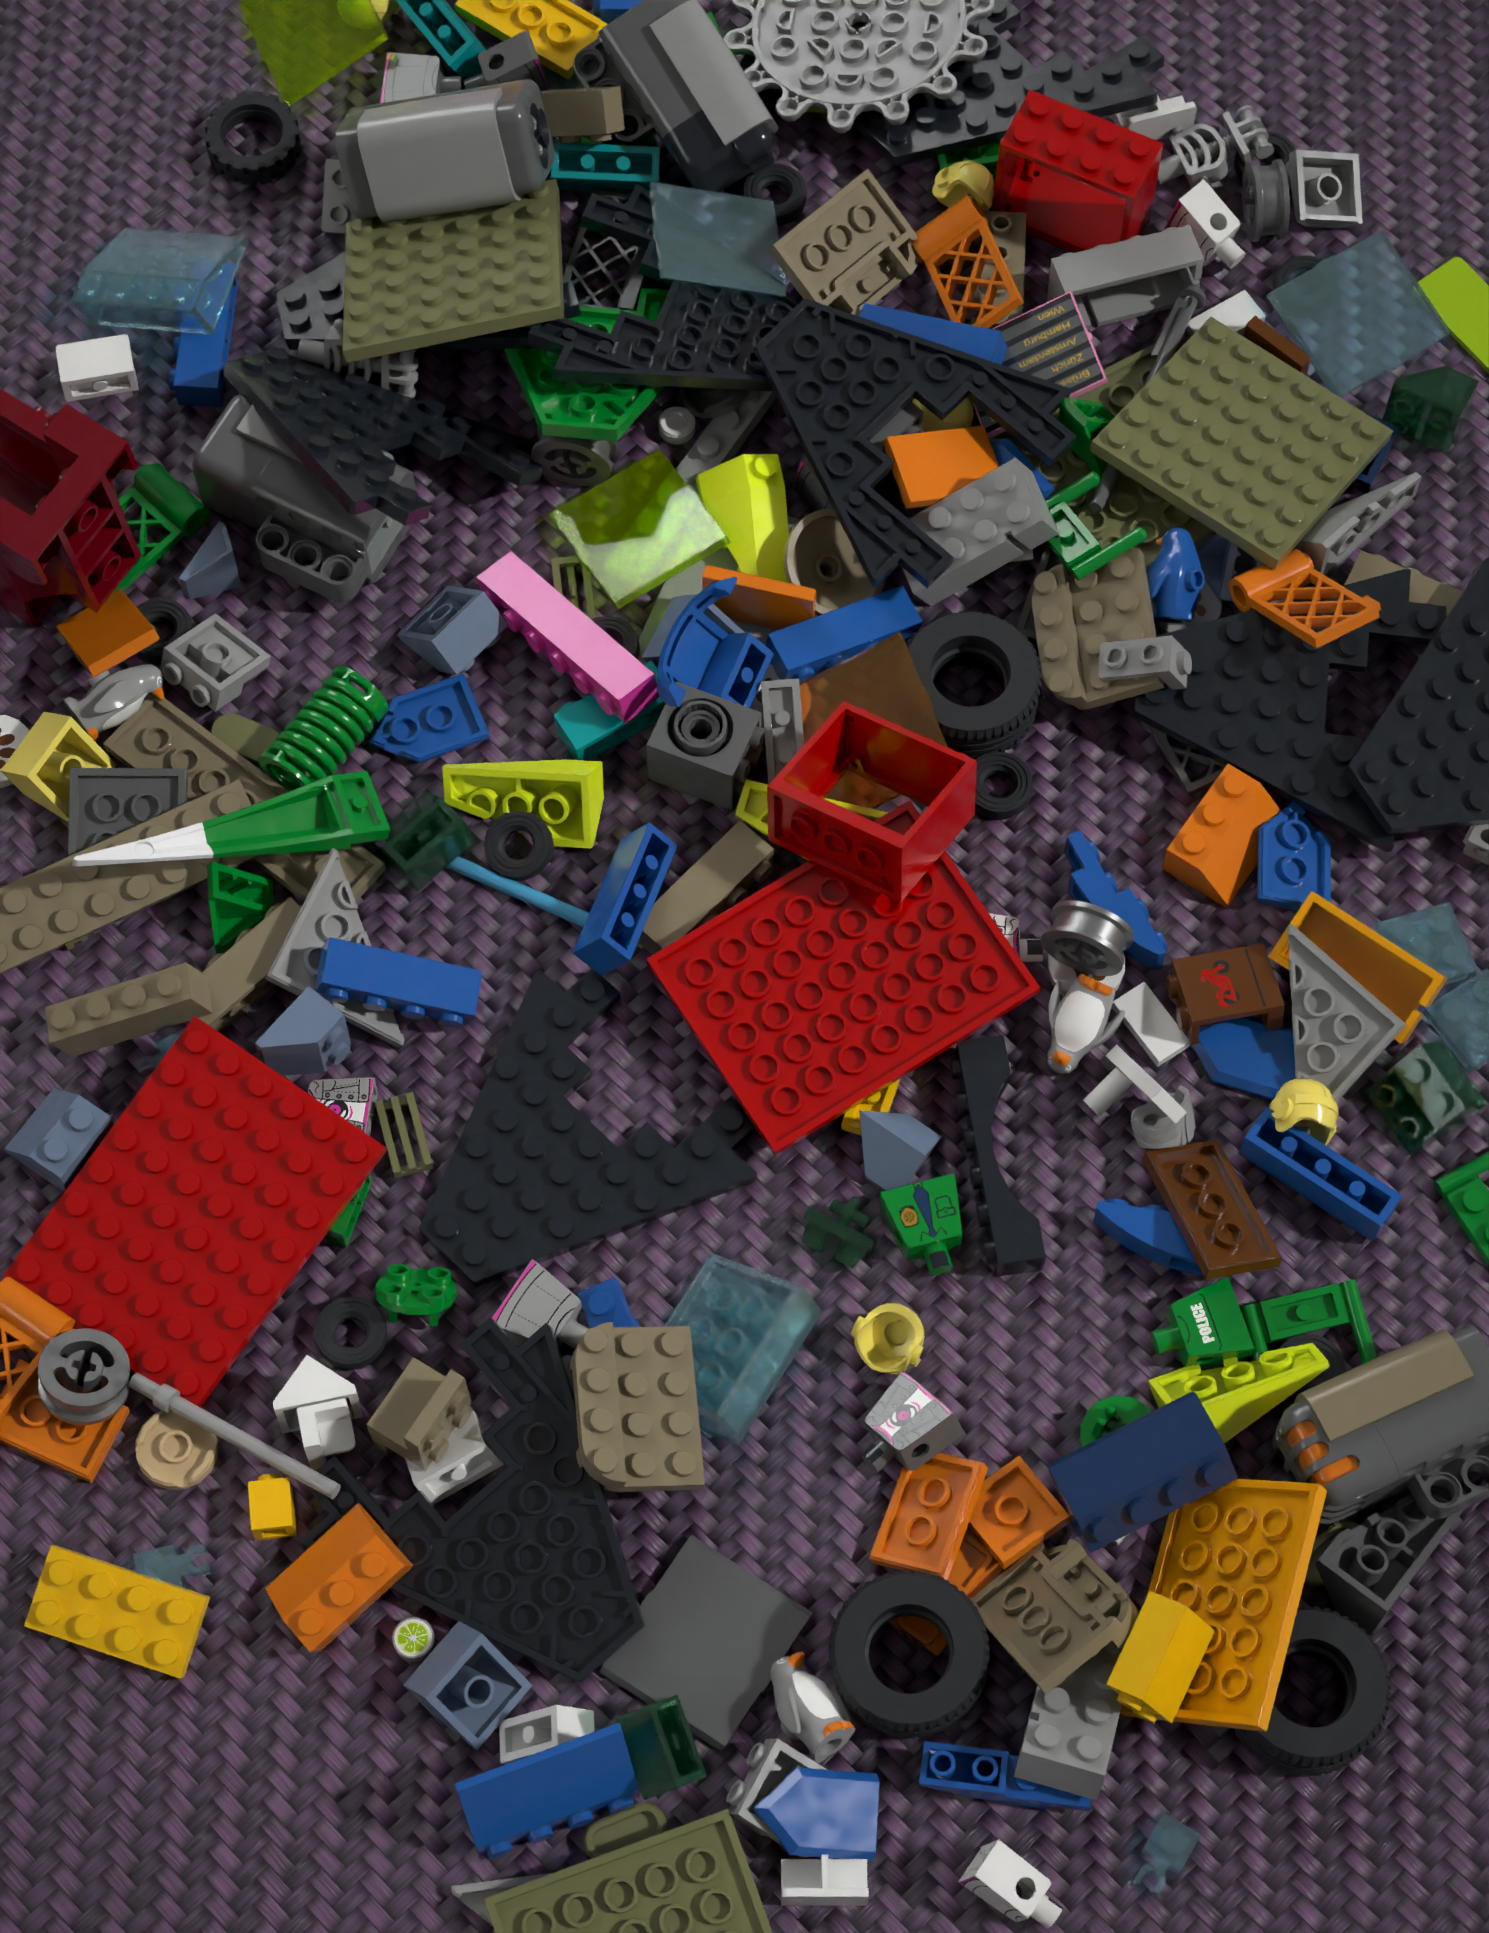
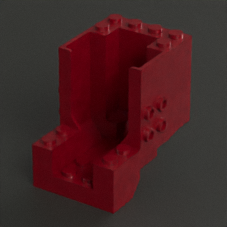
(60, 509)

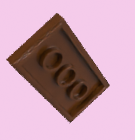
(1212, 1209)

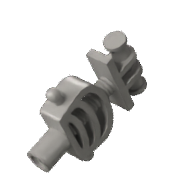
(1191, 148)
(395, 367)

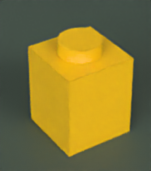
(272, 1507)

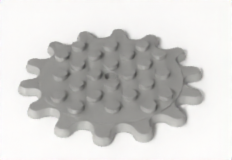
(829, 66)

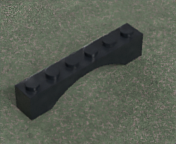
(1012, 1230)

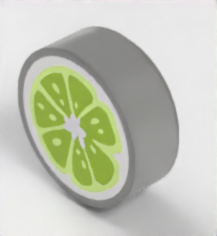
(413, 1639)

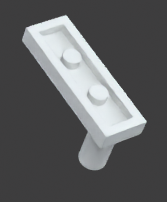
(1121, 1078)

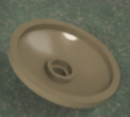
(822, 541)

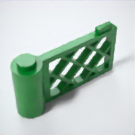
(169, 507)

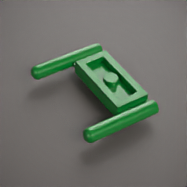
(1075, 543)
(1469, 1201)
(1309, 1313)

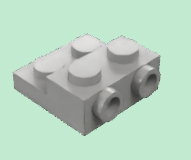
(212, 662)
(769, 1766)

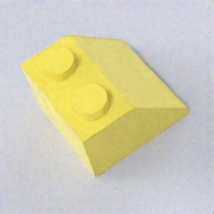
(44, 761)

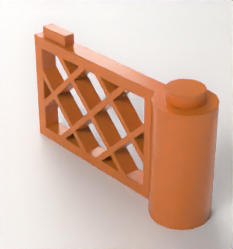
(950, 237)
(1263, 585)
(33, 1325)

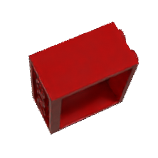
(1085, 149)
(892, 758)

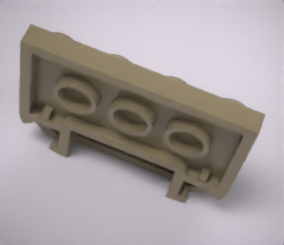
(849, 248)
(1080, 616)
(638, 1408)
(1055, 1612)

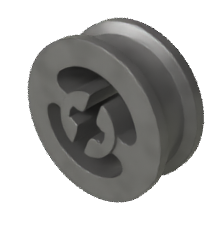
(1266, 200)
(574, 459)
(1087, 938)
(104, 1385)

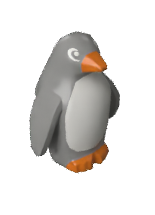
(114, 697)
(1079, 1021)
(809, 1708)

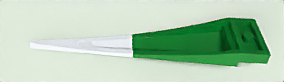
(307, 819)

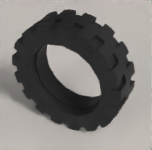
(247, 108)

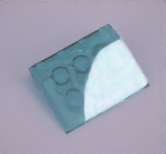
(160, 280)
(742, 1340)

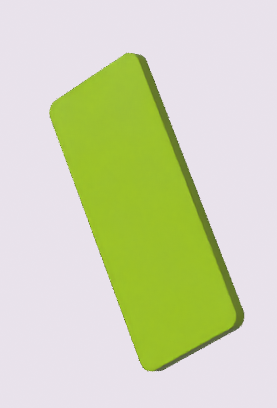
(1463, 305)

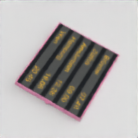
(1051, 346)

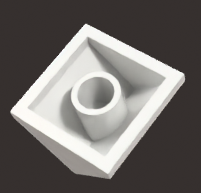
(312, 1385)

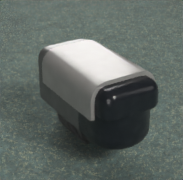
(686, 88)

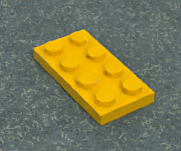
(555, 26)
(117, 1611)

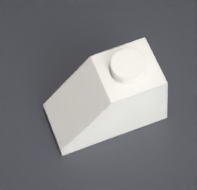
(542, 1730)

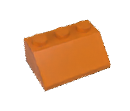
(1220, 838)
(337, 1579)

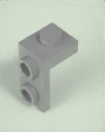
(336, 201)
(1145, 658)

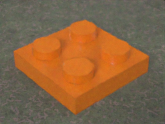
(1015, 1513)

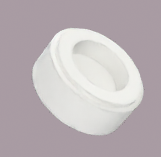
(676, 425)

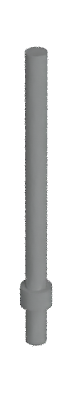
(170, 1400)

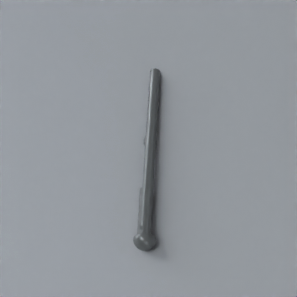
(1188, 300)

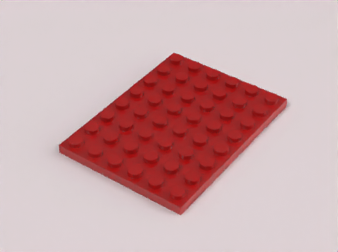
(837, 989)
(197, 1211)

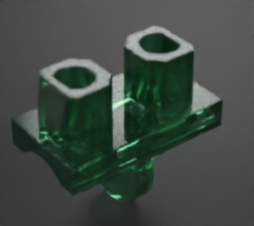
(854, 1243)

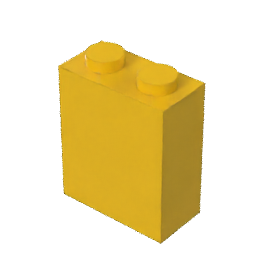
(1160, 1658)

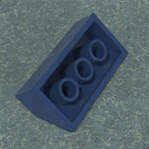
(1141, 1472)

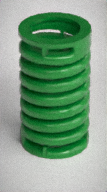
(324, 730)

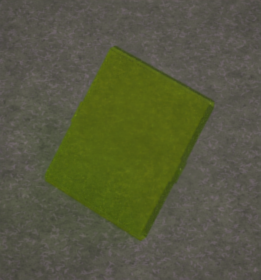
(311, 39)
(639, 528)

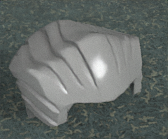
(1156, 1130)

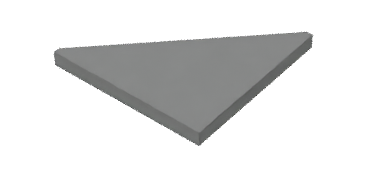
(327, 913)
(1334, 1019)

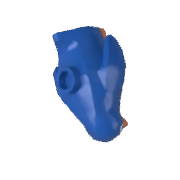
(1175, 579)

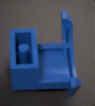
(708, 657)

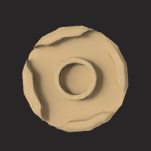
(175, 1451)

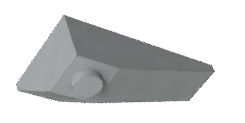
(1353, 522)

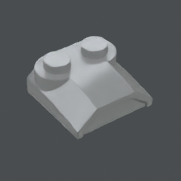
(1325, 188)

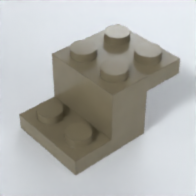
(420, 1414)

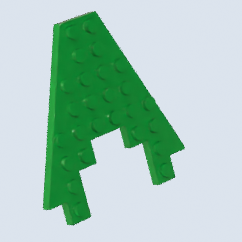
(584, 408)

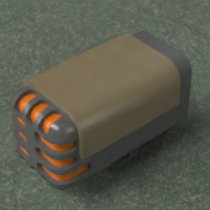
(1396, 1426)

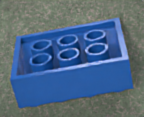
(548, 1791)

